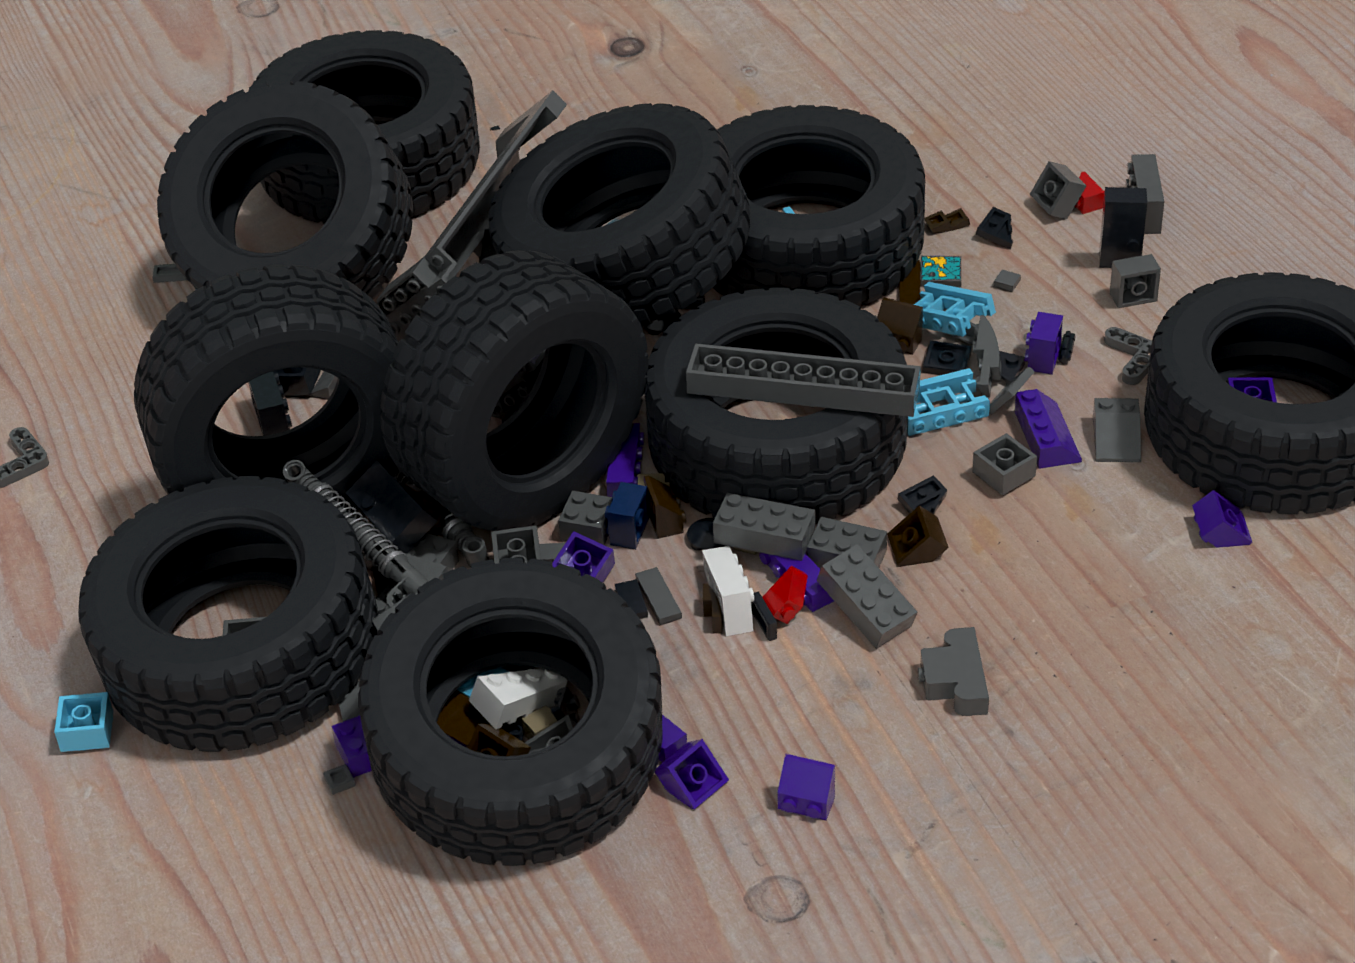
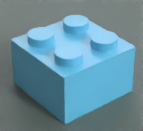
(84, 722)

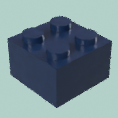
(627, 515)

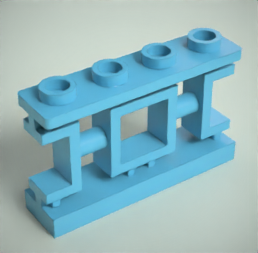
(960, 305)
(954, 413)

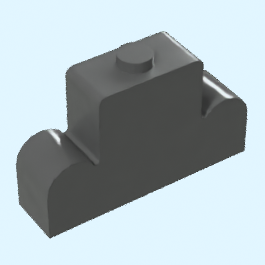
(956, 672)

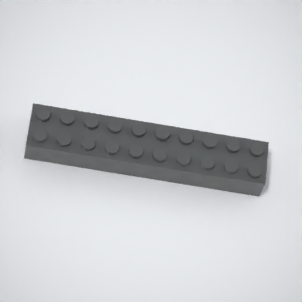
(803, 380)

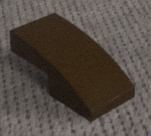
(953, 221)
(712, 608)

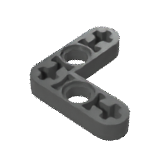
(1120, 340)
(35, 457)

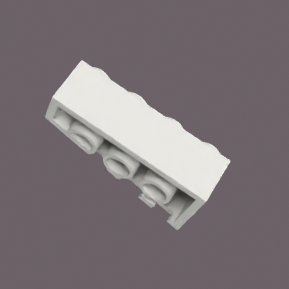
(731, 588)
(515, 694)

